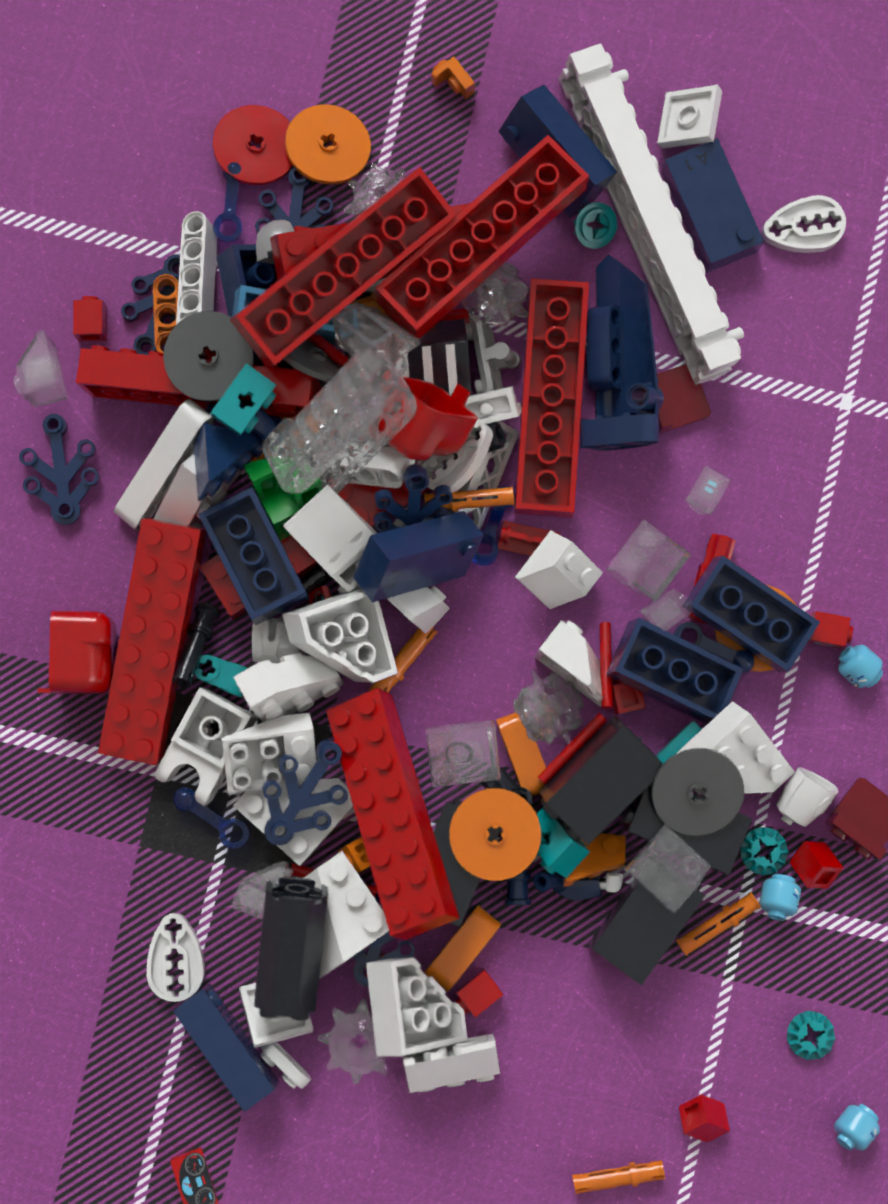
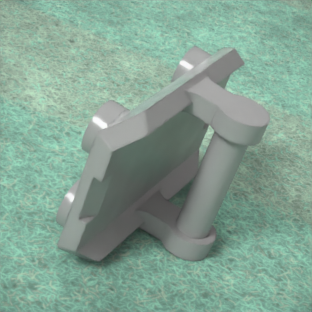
(490, 356)

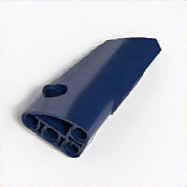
(621, 363)

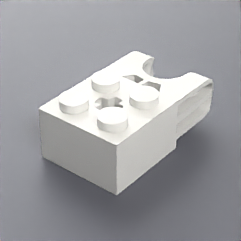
(198, 747)

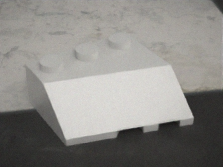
(573, 660)
(351, 913)
(452, 1064)

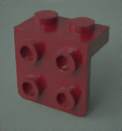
(682, 401)
(862, 819)

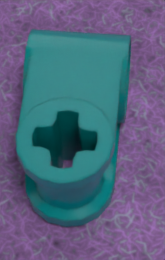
(223, 674)

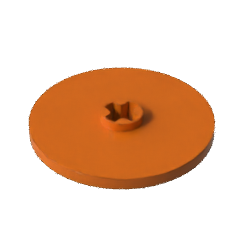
(318, 126)
(495, 859)

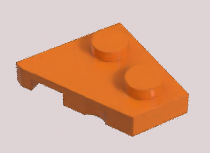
(605, 854)

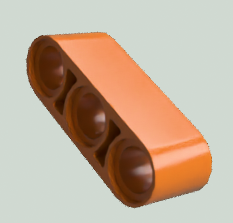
(164, 305)
(522, 752)
(462, 948)

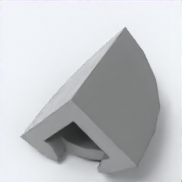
(263, 243)

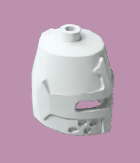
(271, 641)
(805, 797)

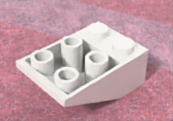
(332, 535)
(254, 753)

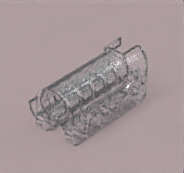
(339, 421)

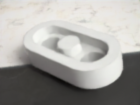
(294, 1073)

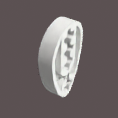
(806, 209)
(464, 467)
(158, 962)

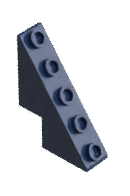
(220, 455)

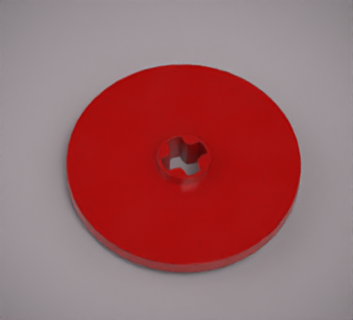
(233, 141)

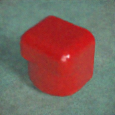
(438, 425)
(80, 652)

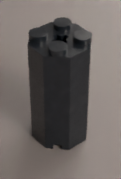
(290, 948)

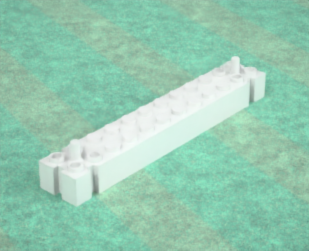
(650, 216)

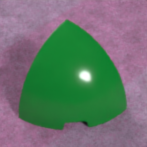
(275, 501)

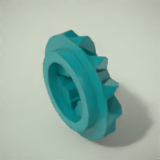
(600, 236)
(750, 847)
(798, 1029)

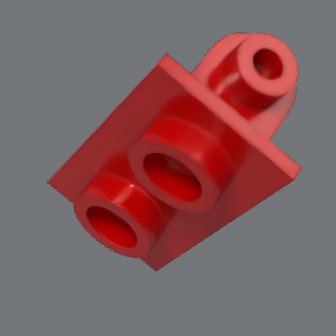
(521, 538)

